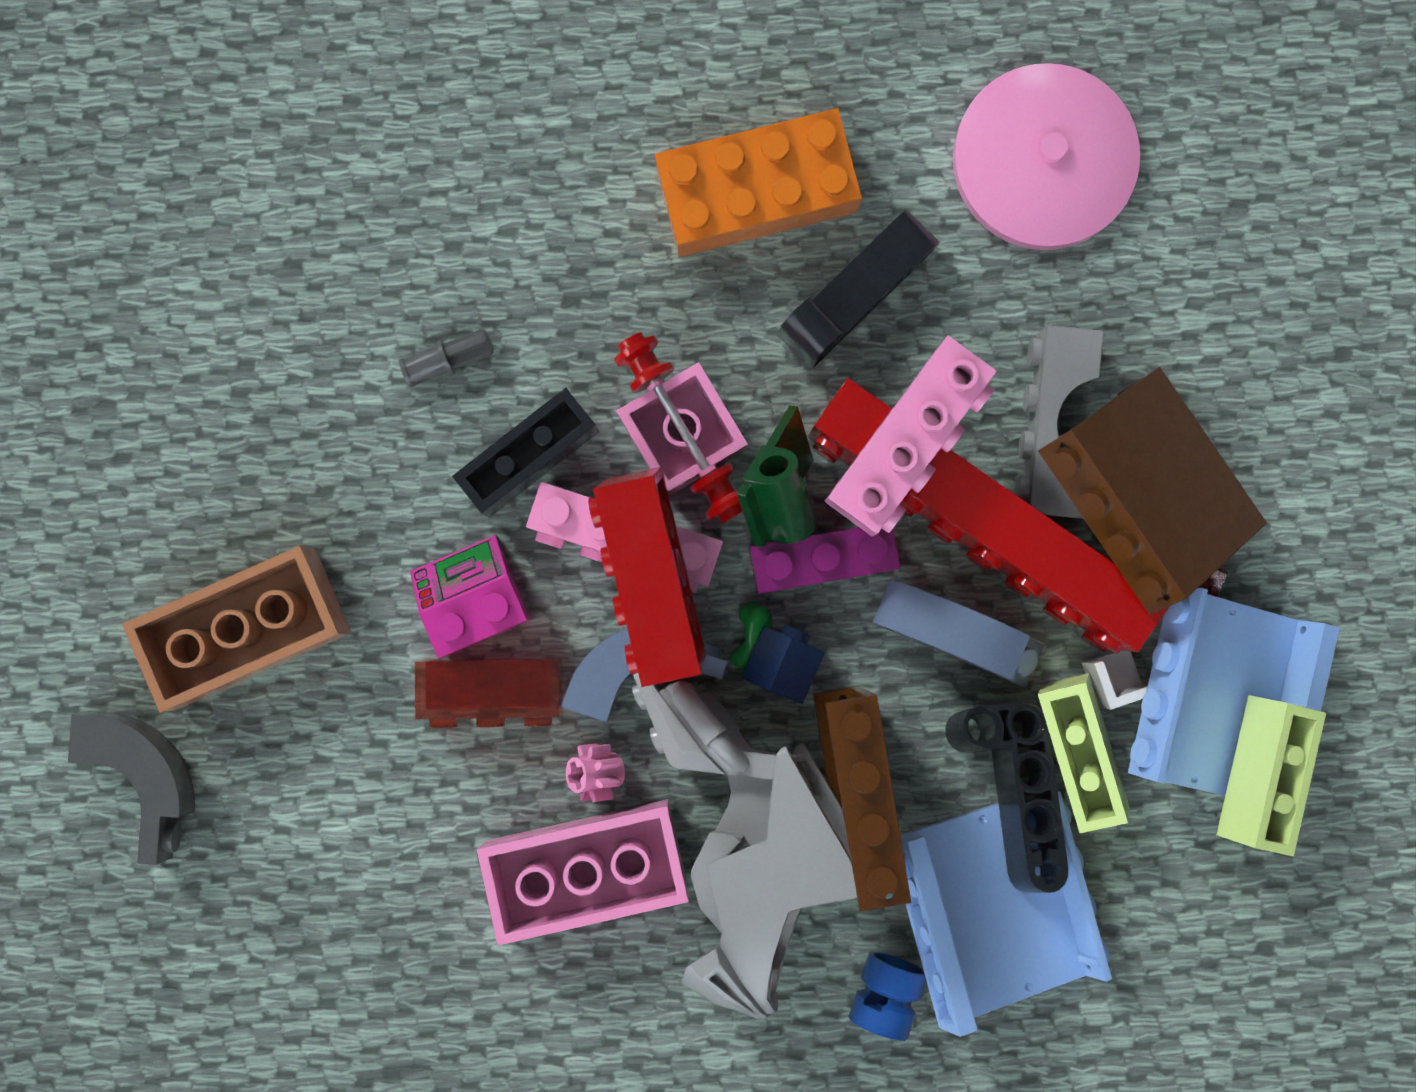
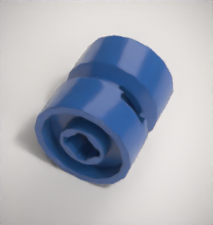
(884, 979)

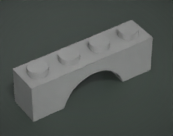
(1061, 362)

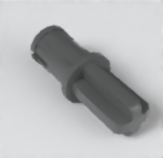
(446, 357)

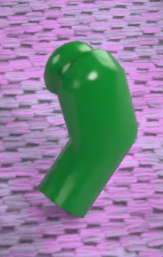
(754, 619)

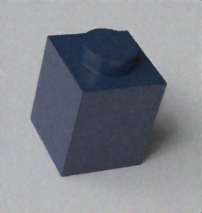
(783, 663)

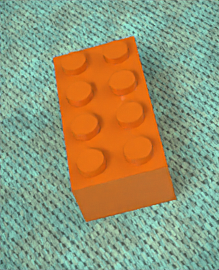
(758, 182)

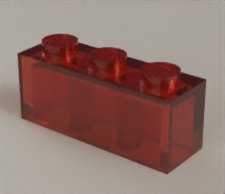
(489, 691)

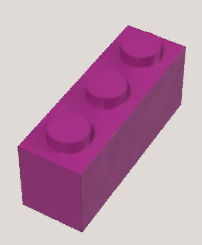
(823, 559)

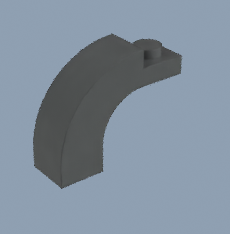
(151, 767)

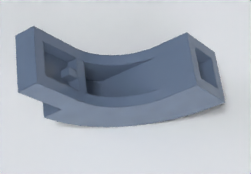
(958, 632)
(604, 671)

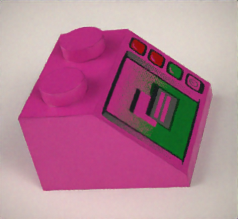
(468, 597)

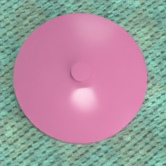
(1046, 156)

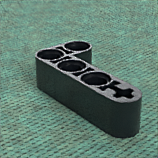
(857, 290)
(1015, 796)

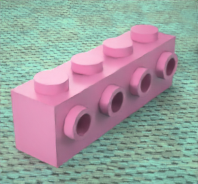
(911, 436)
(565, 516)

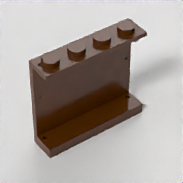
(1154, 491)
(862, 783)

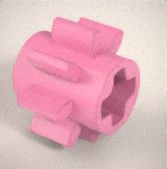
(595, 772)

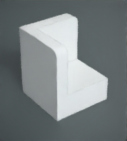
(1115, 679)

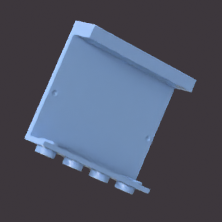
(1200, 682)
(983, 936)

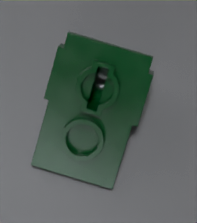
(774, 487)

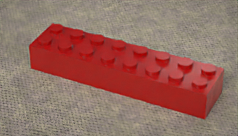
(1001, 532)

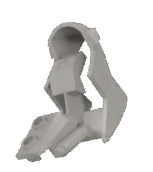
(770, 854)

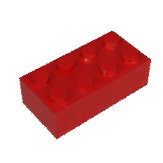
(649, 576)

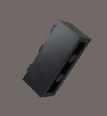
(526, 453)

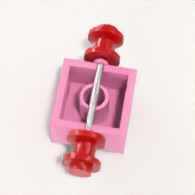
(681, 426)

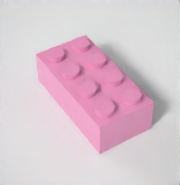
(583, 872)

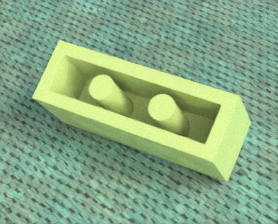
(1084, 753)
(1271, 775)

